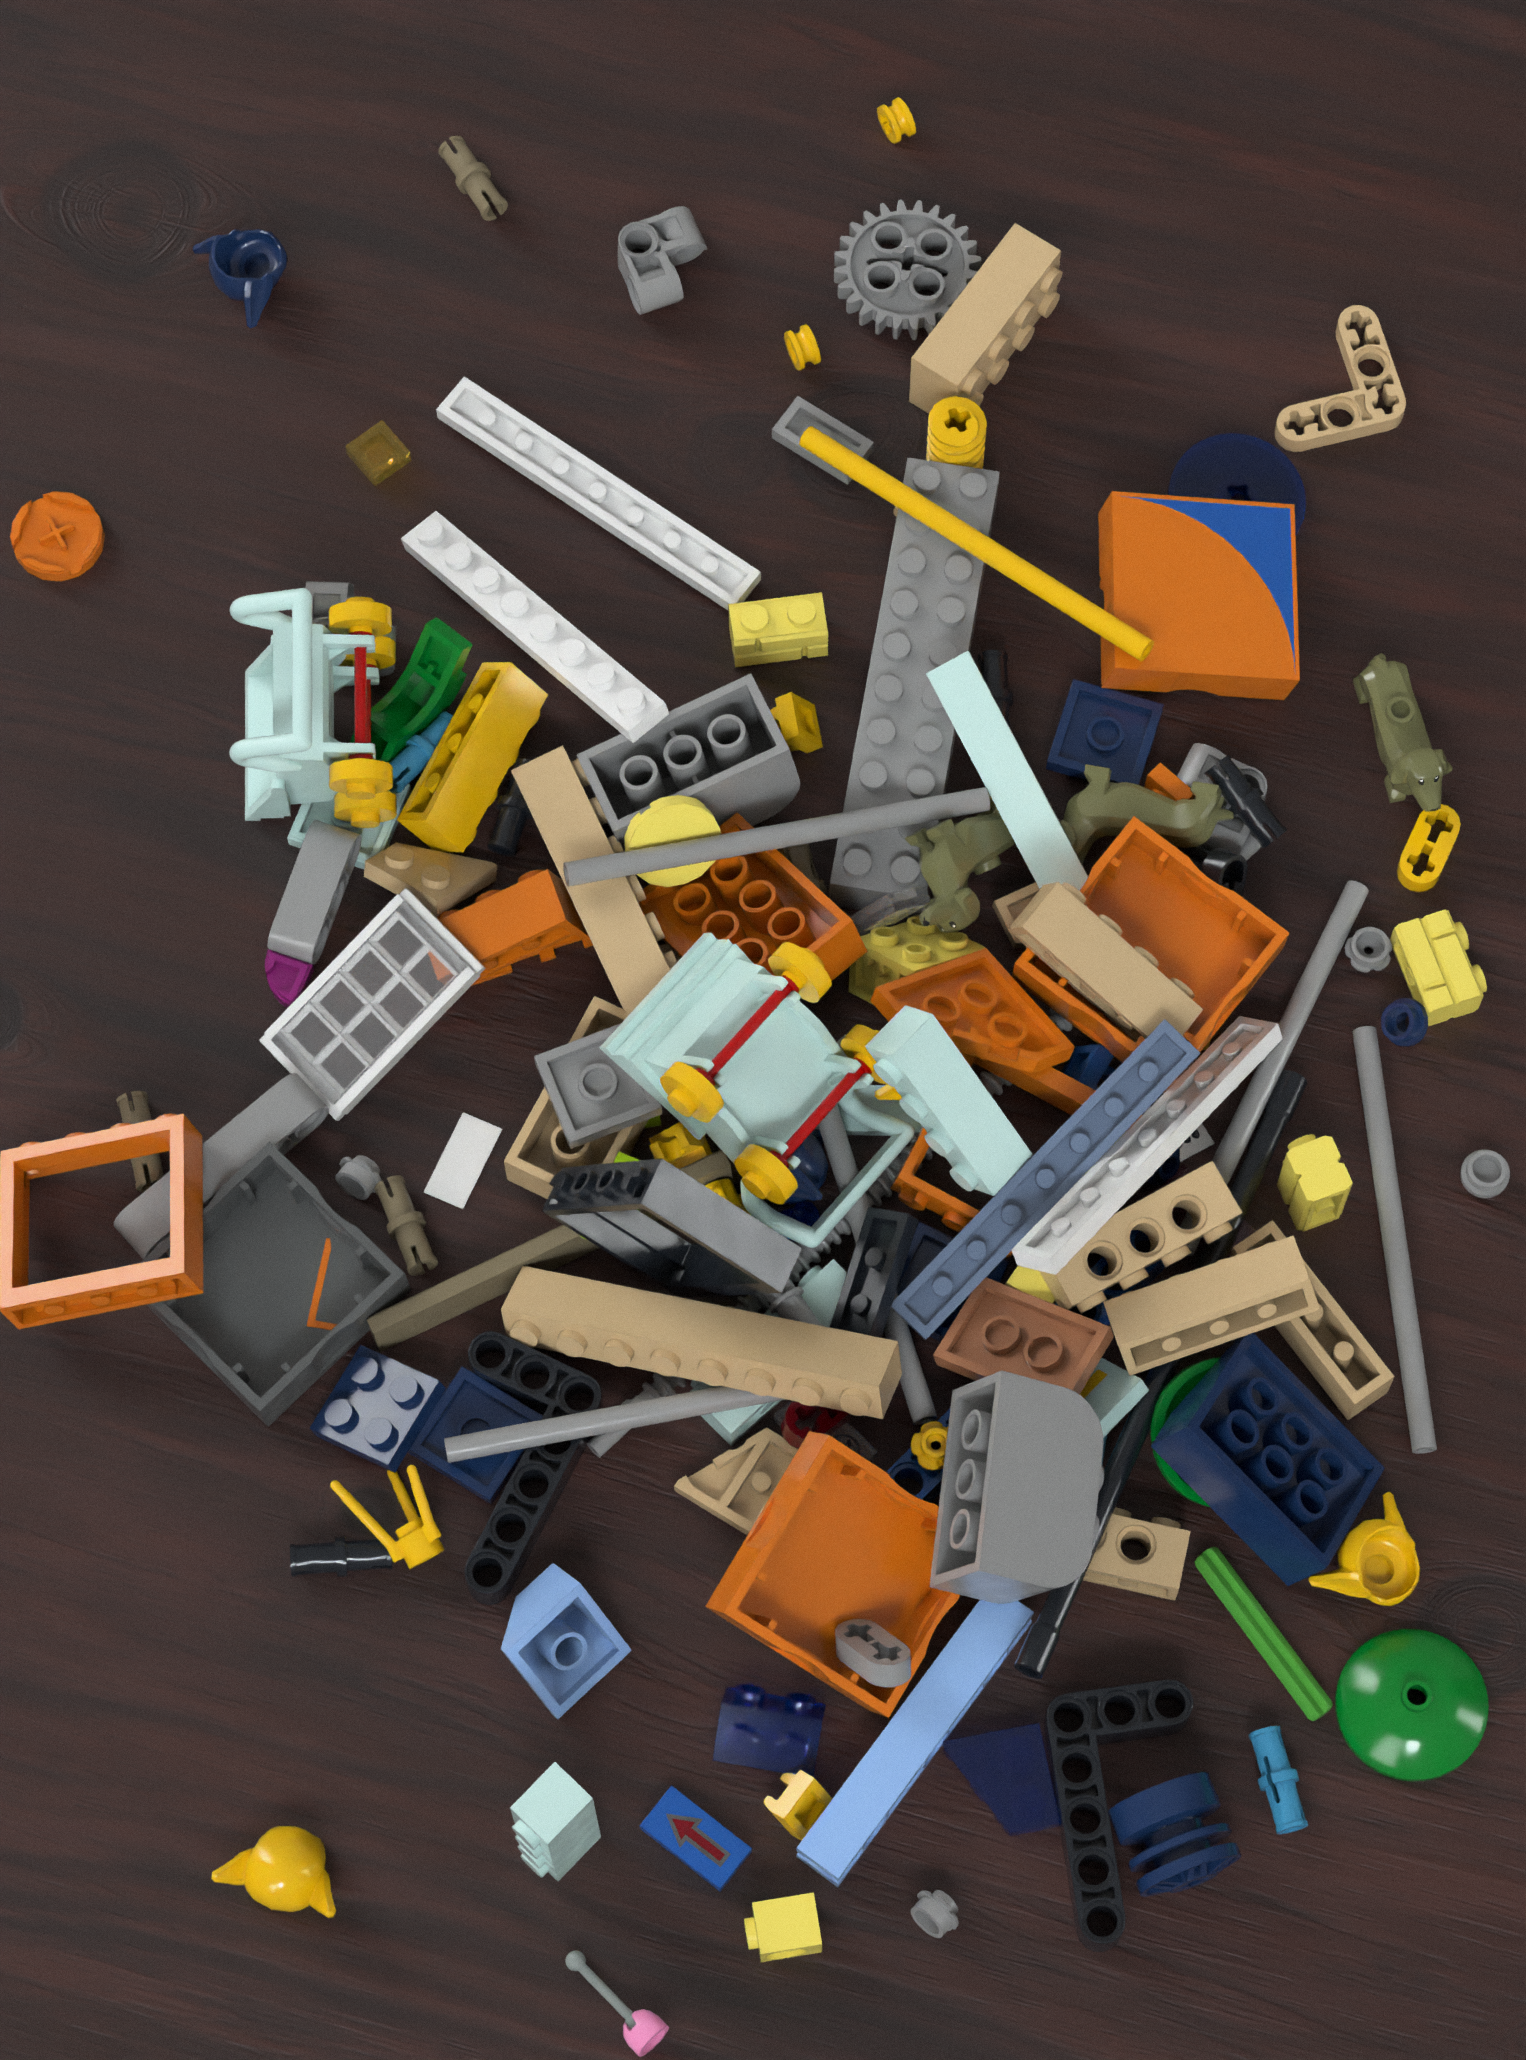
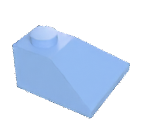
(560, 1640)

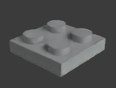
(592, 1091)

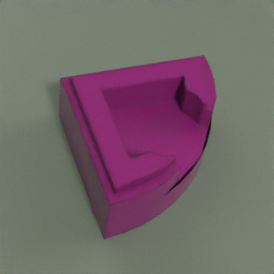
(287, 976)

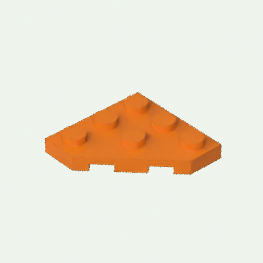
(980, 1012)

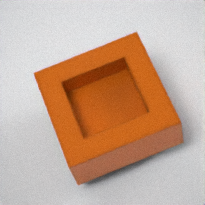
(1167, 784)

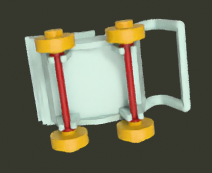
(291, 708)
(755, 1070)

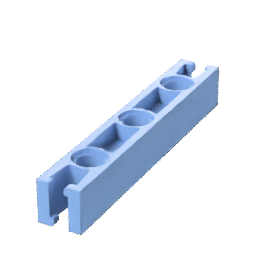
(912, 1738)

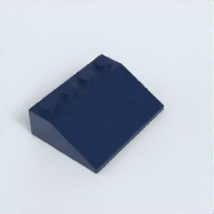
(1269, 1460)

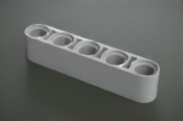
(278, 1116)

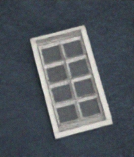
(372, 1003)

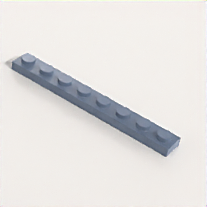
(1044, 1179)

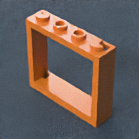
(1046, 1084)
(117, 1287)

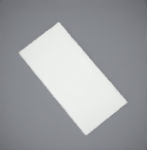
(462, 1160)

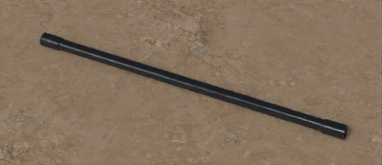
(1046, 1630)

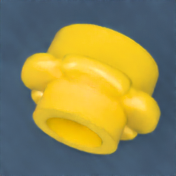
(922, 1441)

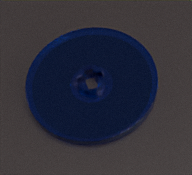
(1240, 464)

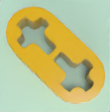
(1437, 852)

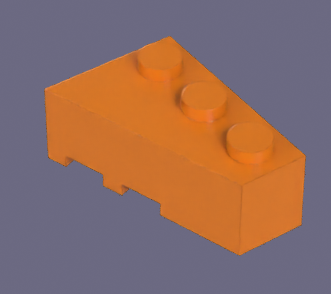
(517, 923)

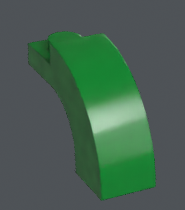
(422, 690)

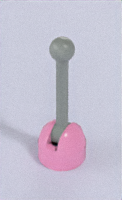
(641, 2028)

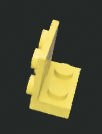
(902, 952)

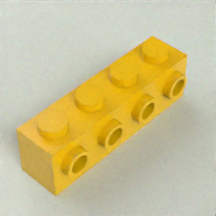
(473, 757)

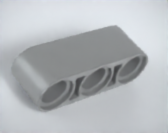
(314, 892)

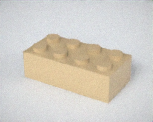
(987, 321)
(541, 1144)

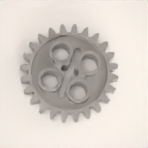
(913, 234)

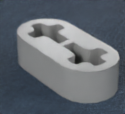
(873, 1653)

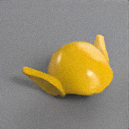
(1375, 1560)
(283, 1871)

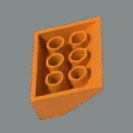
(758, 906)

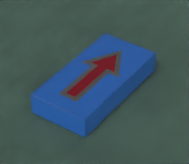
(695, 1838)

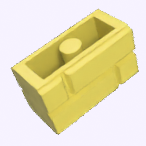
(778, 629)
(1437, 966)
(1314, 1181)

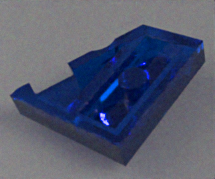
(1010, 1776)

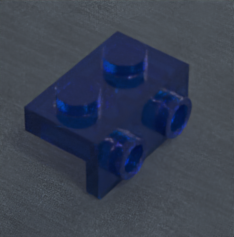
(769, 1730)

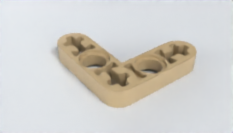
(1360, 402)

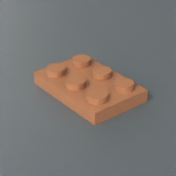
(1022, 1336)

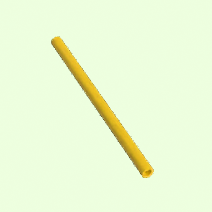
(977, 543)

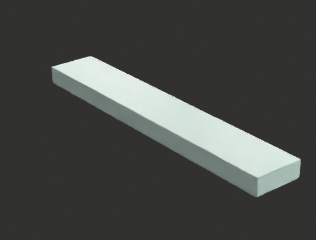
(1006, 773)

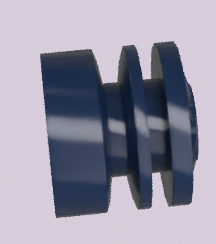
(1175, 1837)

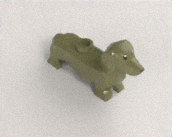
(1401, 734)
(1109, 806)
(948, 858)

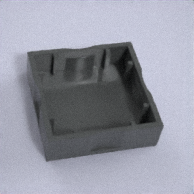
(259, 1282)

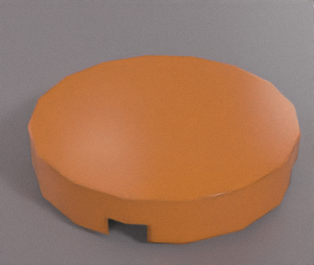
(57, 536)

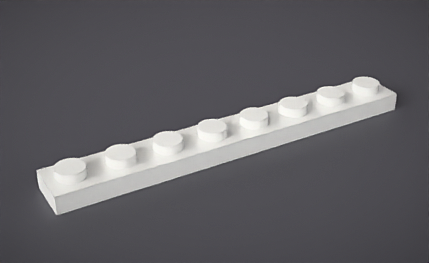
(598, 494)
(535, 627)
(1146, 1145)

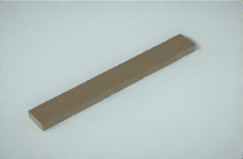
(499, 1273)

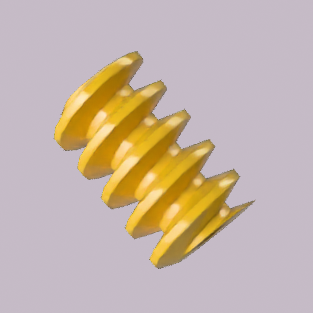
(956, 433)

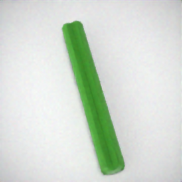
(1263, 1633)

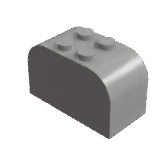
(710, 749)
(1017, 1489)

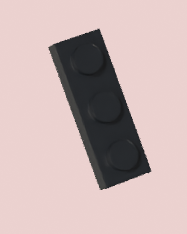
(874, 1272)

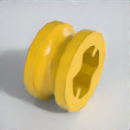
(896, 120)
(802, 347)

